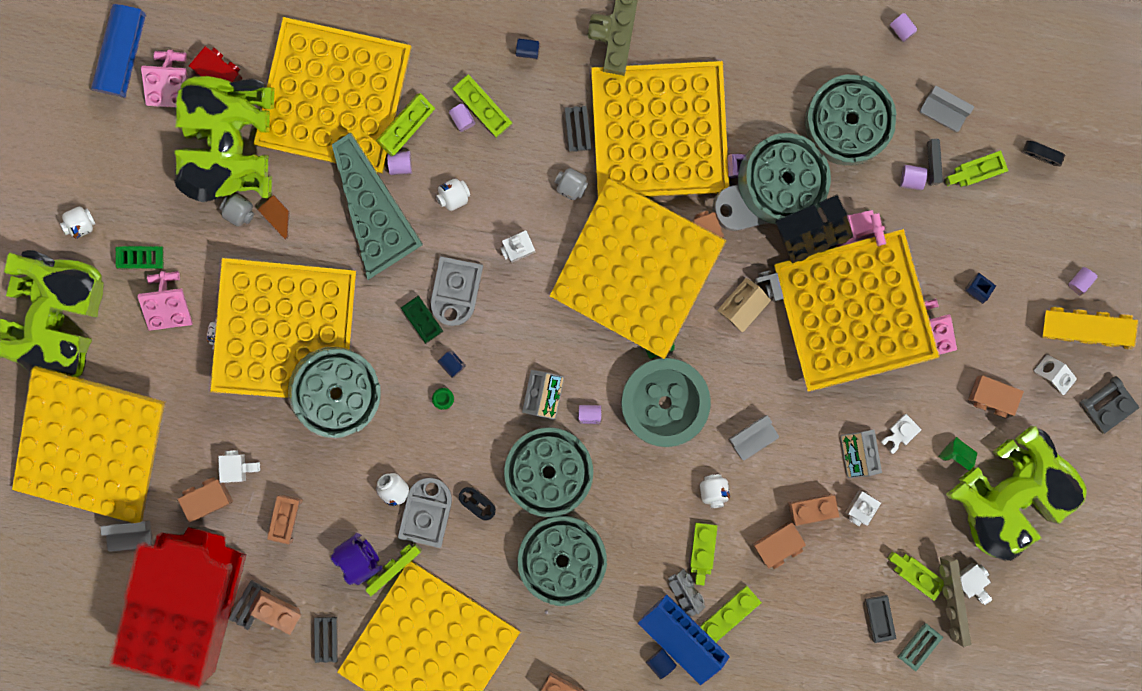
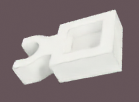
(903, 431)

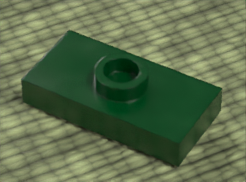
(422, 319)

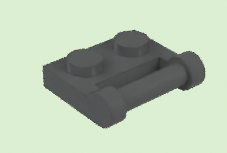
(1114, 410)

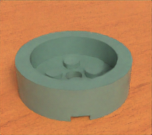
(848, 142)
(762, 180)
(311, 387)
(688, 408)
(571, 465)
(557, 537)

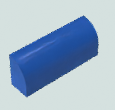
(118, 50)
(684, 640)

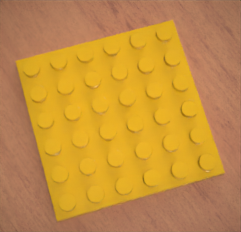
(331, 87)
(661, 128)
(637, 268)
(856, 311)
(274, 319)
(87, 445)
(428, 639)

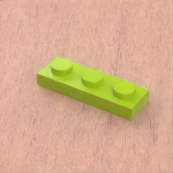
(482, 106)
(405, 124)
(391, 568)
(730, 614)

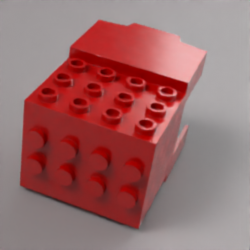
(178, 606)

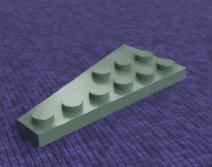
(376, 217)

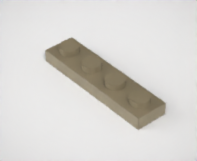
(955, 600)

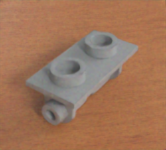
(683, 583)

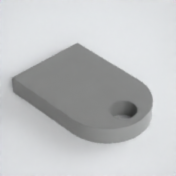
(739, 215)
(455, 288)
(425, 514)

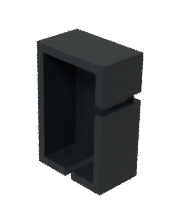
(807, 234)

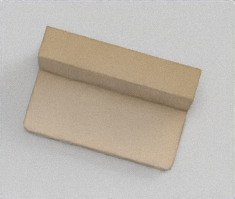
(744, 304)

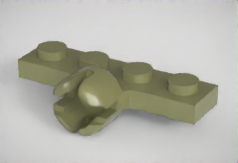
(616, 33)

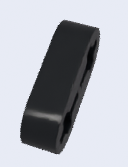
(1043, 153)
(480, 498)

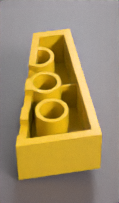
(1090, 328)

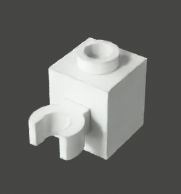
(517, 247)
(233, 467)
(862, 508)
(973, 581)

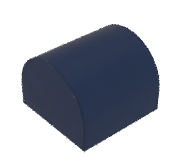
(527, 48)
(980, 288)
(451, 363)
(661, 664)

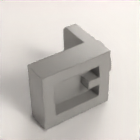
(774, 288)

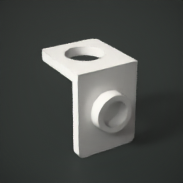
(1060, 376)

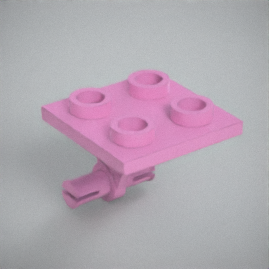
(163, 82)
(865, 226)
(165, 307)
(942, 330)

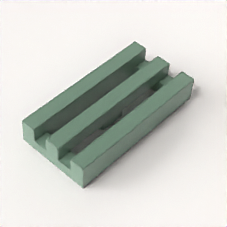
(914, 640)

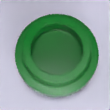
(443, 398)

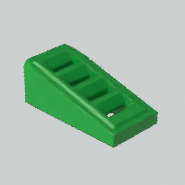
(120, 257)

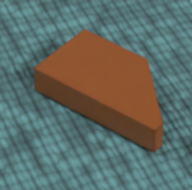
(276, 215)

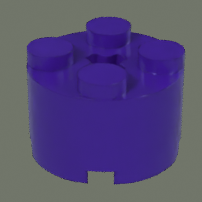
(356, 560)

